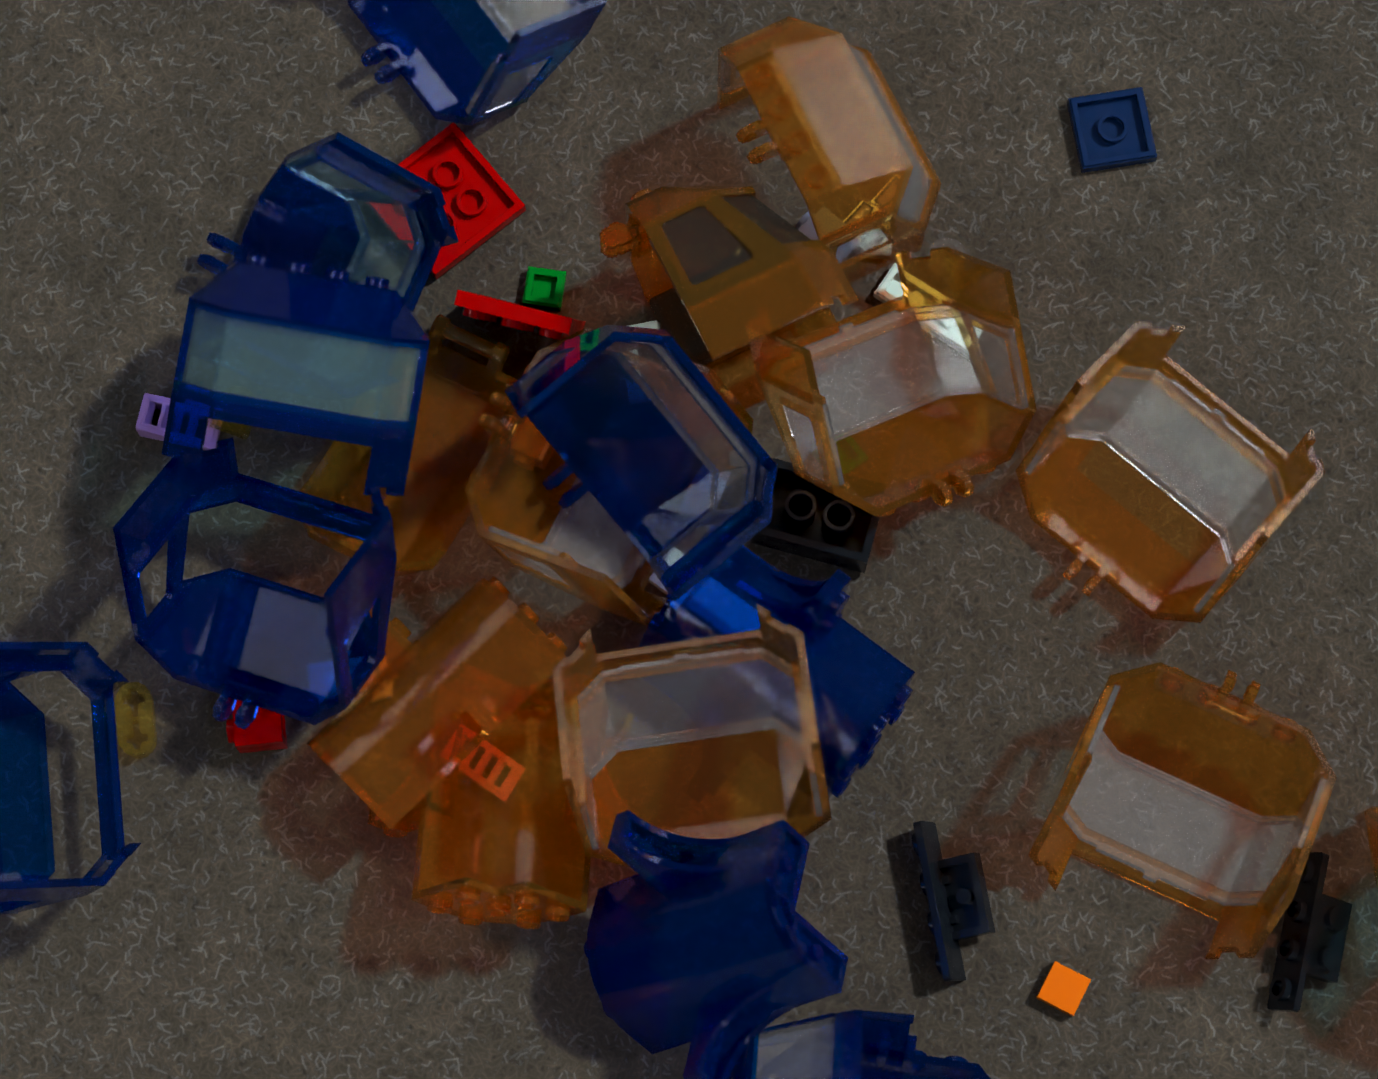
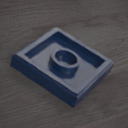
(1111, 129)

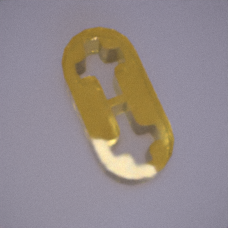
(126, 721)

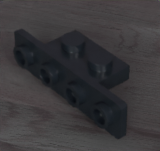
(955, 899)
(1310, 938)

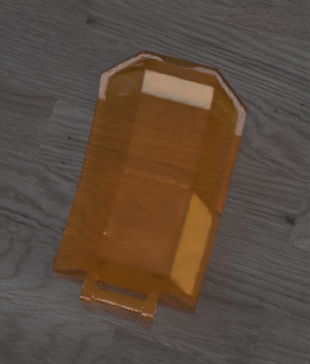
(442, 456)

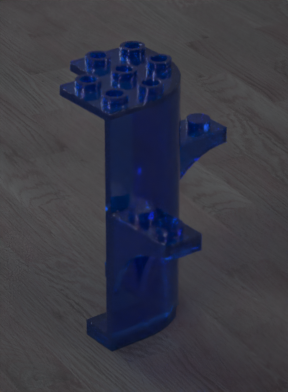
(852, 677)
(706, 941)

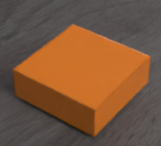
(1063, 988)

